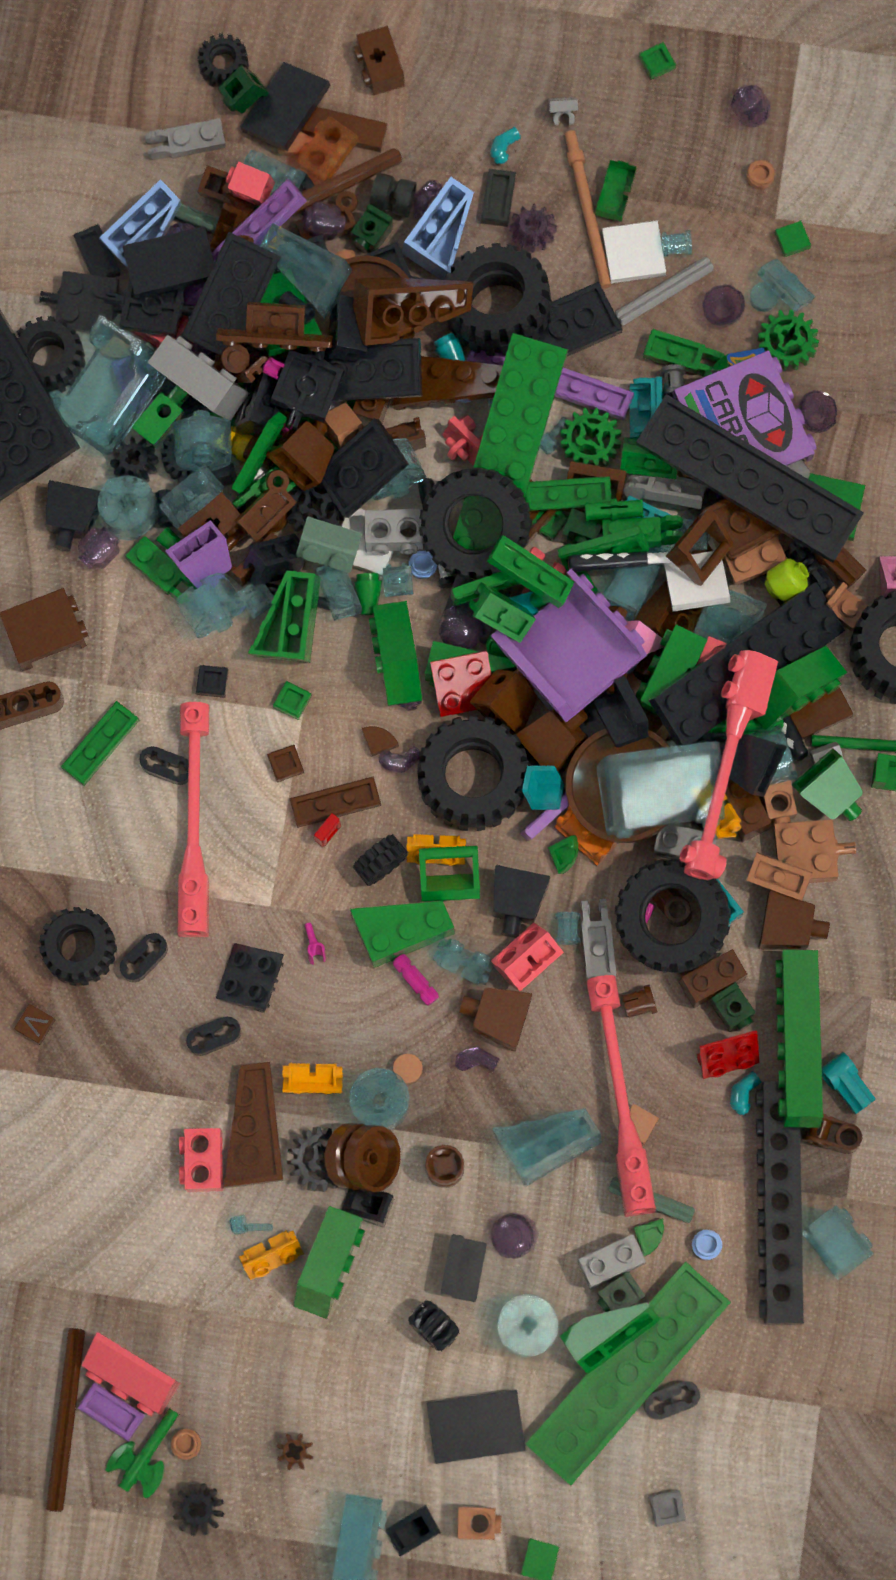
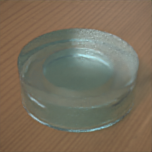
(763, 297)

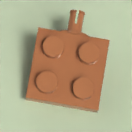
(755, 562)
(811, 847)

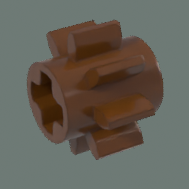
(303, 1454)

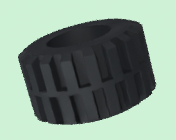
(56, 334)
(67, 924)

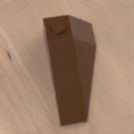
(402, 305)
(658, 611)

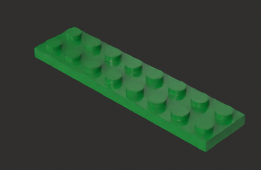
(512, 431)
(624, 1381)

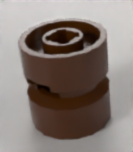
(445, 1166)

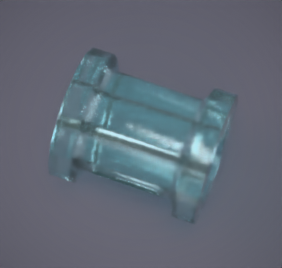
(676, 243)
(568, 928)

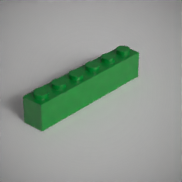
(800, 1039)

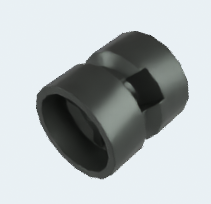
(383, 192)

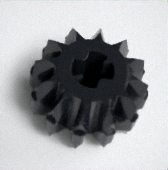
(139, 451)
(433, 1325)
(198, 1499)

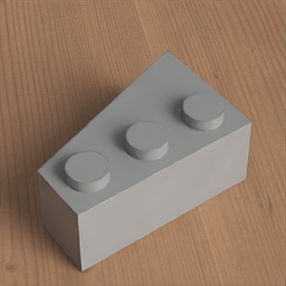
(198, 376)

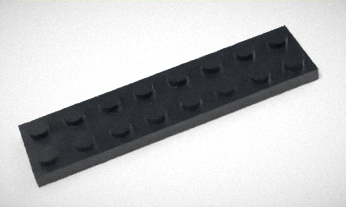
(749, 478)
(786, 634)

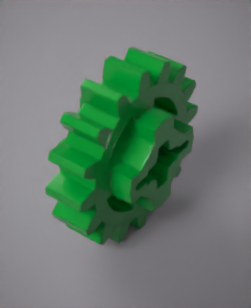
(797, 346)
(599, 430)

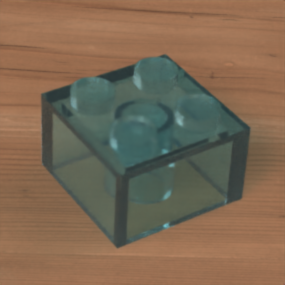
(730, 619)
(838, 1242)

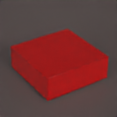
(327, 830)

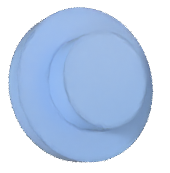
(422, 564)
(706, 1244)

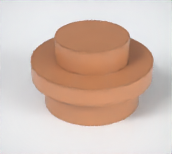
(186, 1444)

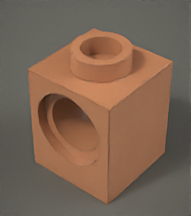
(342, 425)
(782, 791)
(465, 1531)

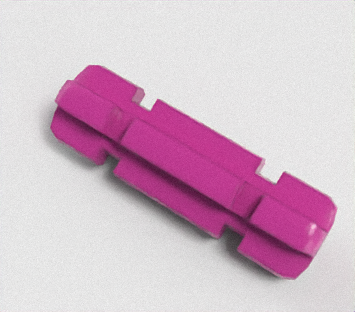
(415, 979)

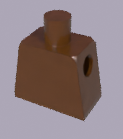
(303, 454)
(506, 699)
(553, 739)
(789, 923)
(498, 1015)

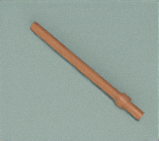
(576, 161)

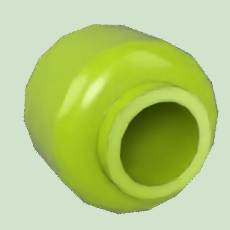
(786, 579)

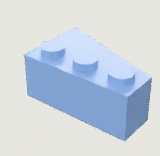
(143, 221)
(439, 231)

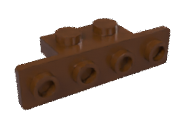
(274, 325)

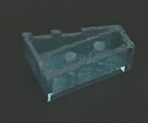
(308, 267)
(633, 585)
(547, 1143)
(359, 1538)

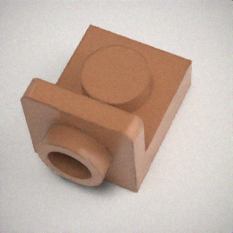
(845, 605)

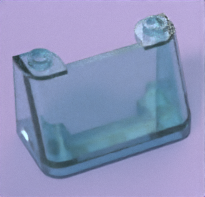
(110, 388)
(658, 787)

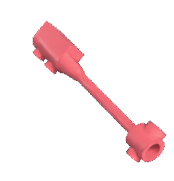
(746, 700)
(192, 880)
(631, 1157)

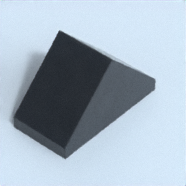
(371, 1206)
(413, 1531)

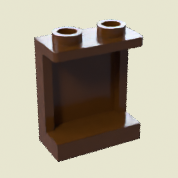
(43, 627)

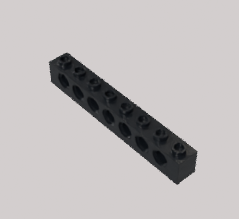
(792, 1310)

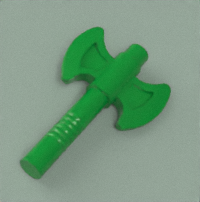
(138, 1466)

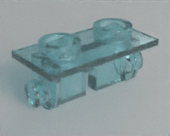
(454, 954)

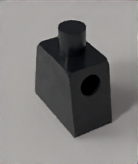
(70, 512)
(754, 762)
(517, 897)

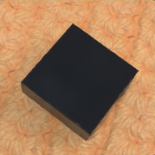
(212, 681)

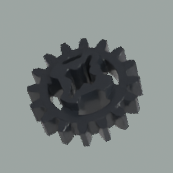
(321, 500)
(308, 1163)

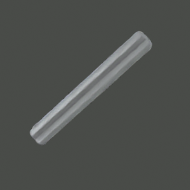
(664, 291)

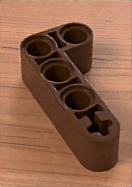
(8, 701)

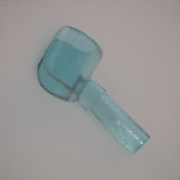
(549, 442)
(240, 1226)

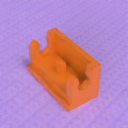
(589, 844)

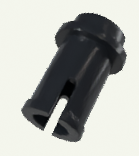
(289, 298)
(161, 518)

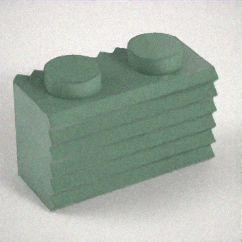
(328, 544)

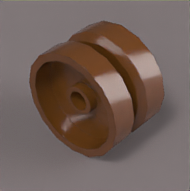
(362, 1157)

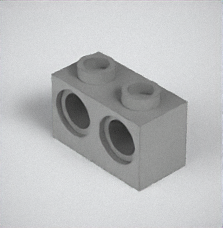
(393, 523)
(672, 840)
(611, 1261)

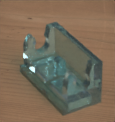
(279, 171)
(190, 495)

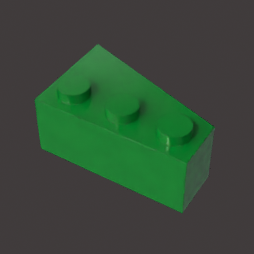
(396, 652)
(401, 928)

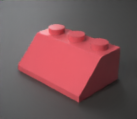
(129, 1375)

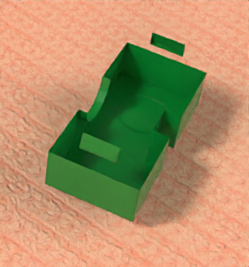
(617, 181)

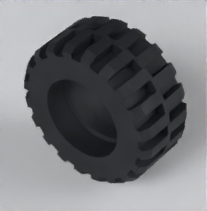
(501, 267)
(443, 498)
(865, 648)
(472, 735)
(660, 955)

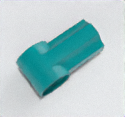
(843, 1077)

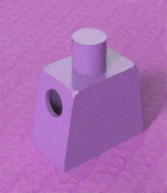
(201, 554)

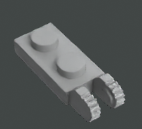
(187, 139)
(674, 491)
(597, 942)

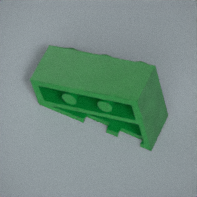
(291, 620)
(678, 657)
(802, 683)
(328, 1262)

